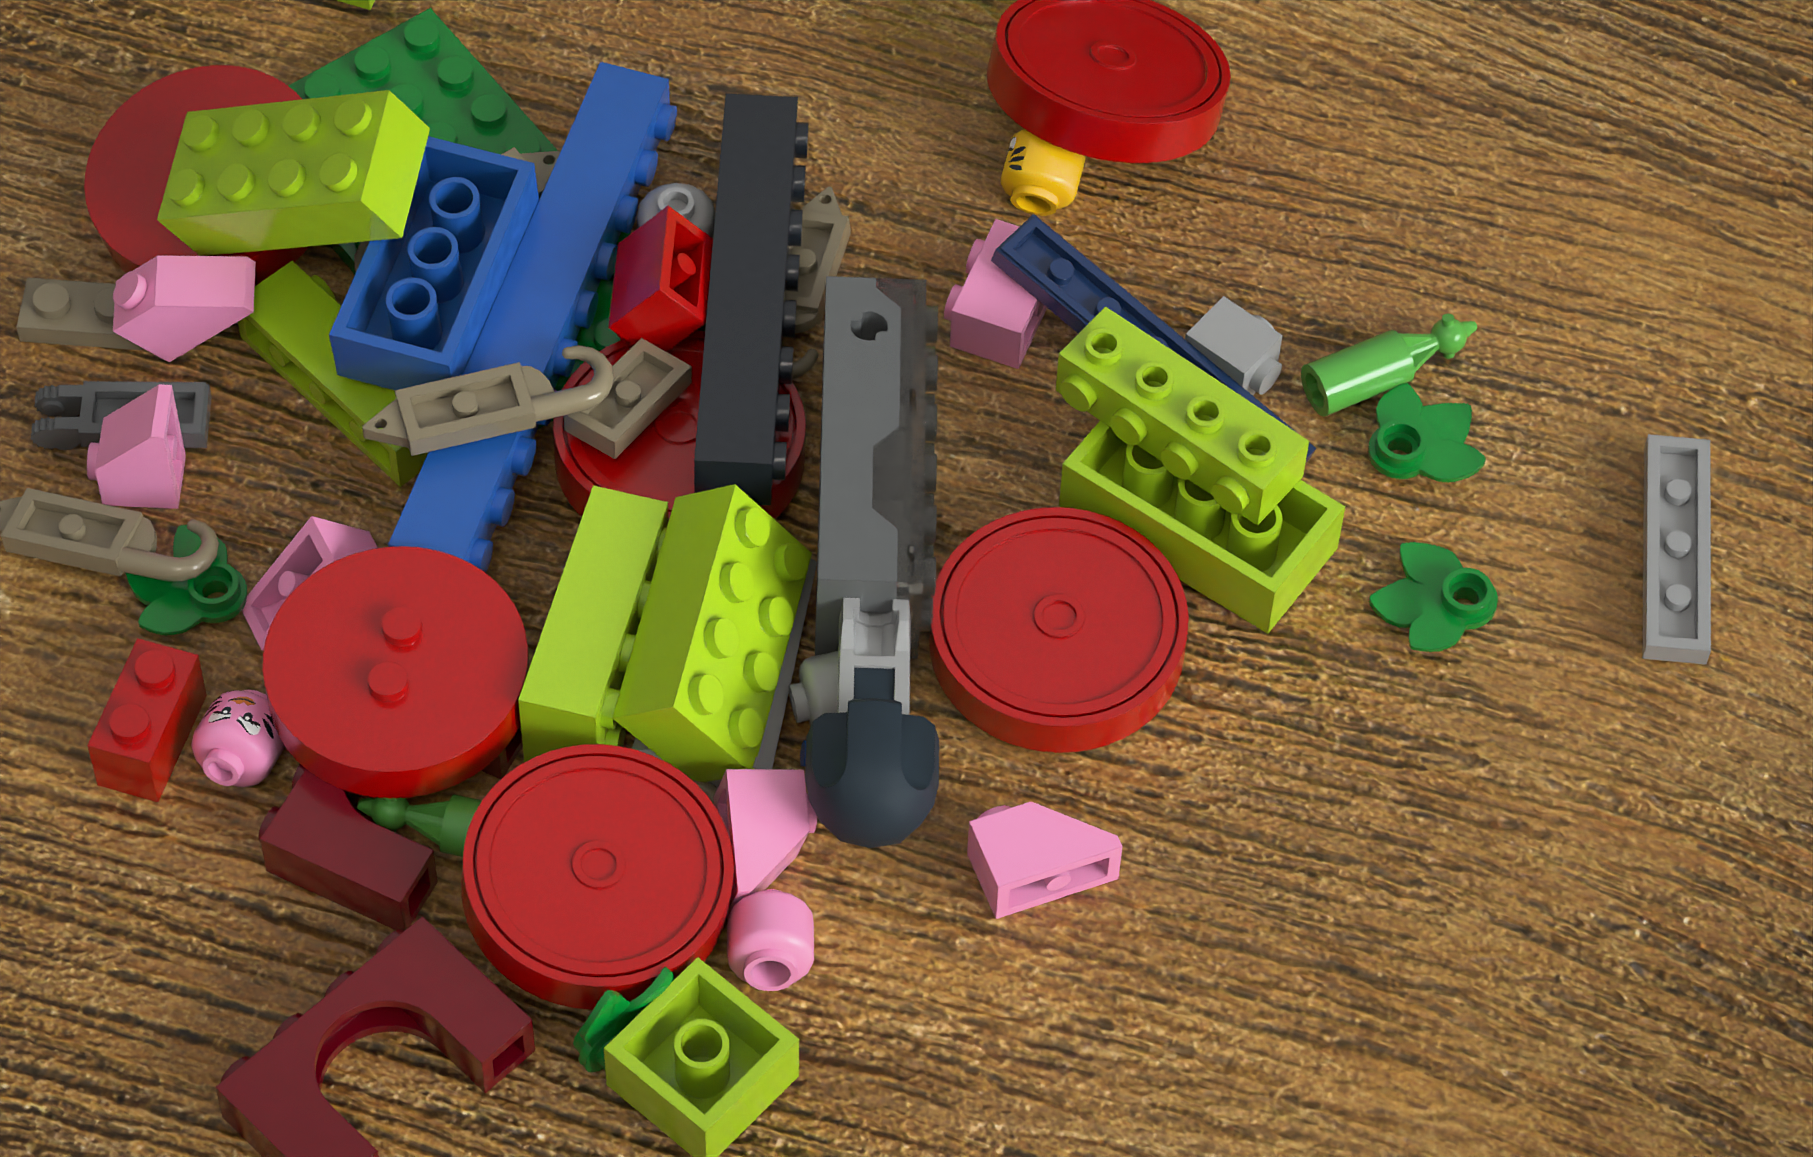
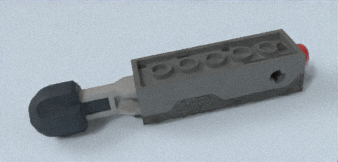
(872, 761)

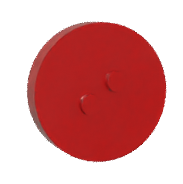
(1109, 77)
(136, 153)
(663, 455)
(1058, 629)
(396, 671)
(595, 873)

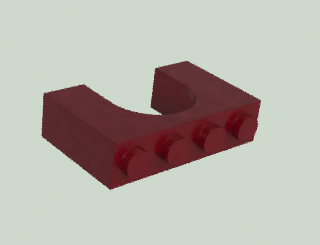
(347, 859)
(409, 987)

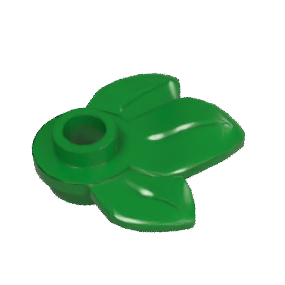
(1427, 434)
(1429, 594)
(183, 605)
(610, 1018)

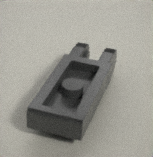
(100, 398)

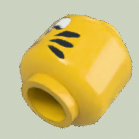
(1040, 174)

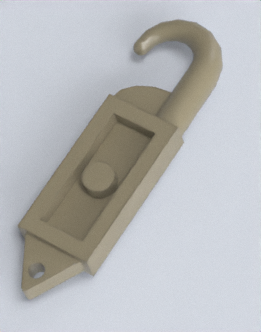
(821, 252)
(485, 404)
(97, 537)

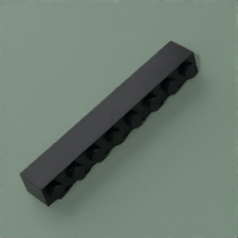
(748, 297)

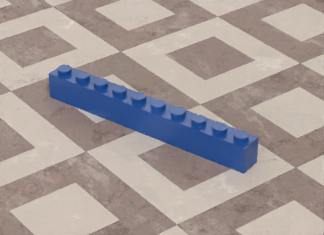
(545, 303)

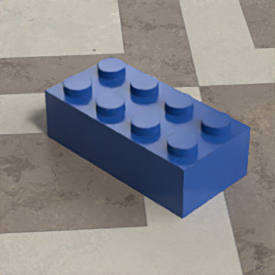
(428, 294)

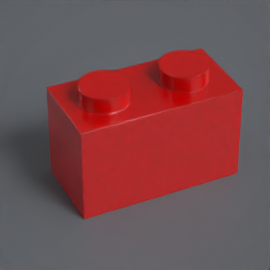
(661, 281)
(147, 720)

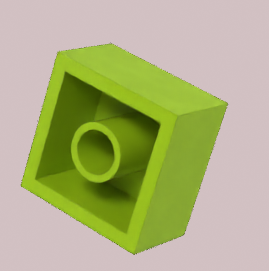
(702, 1061)

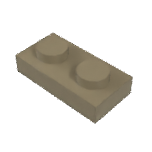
(69, 314)
(641, 390)

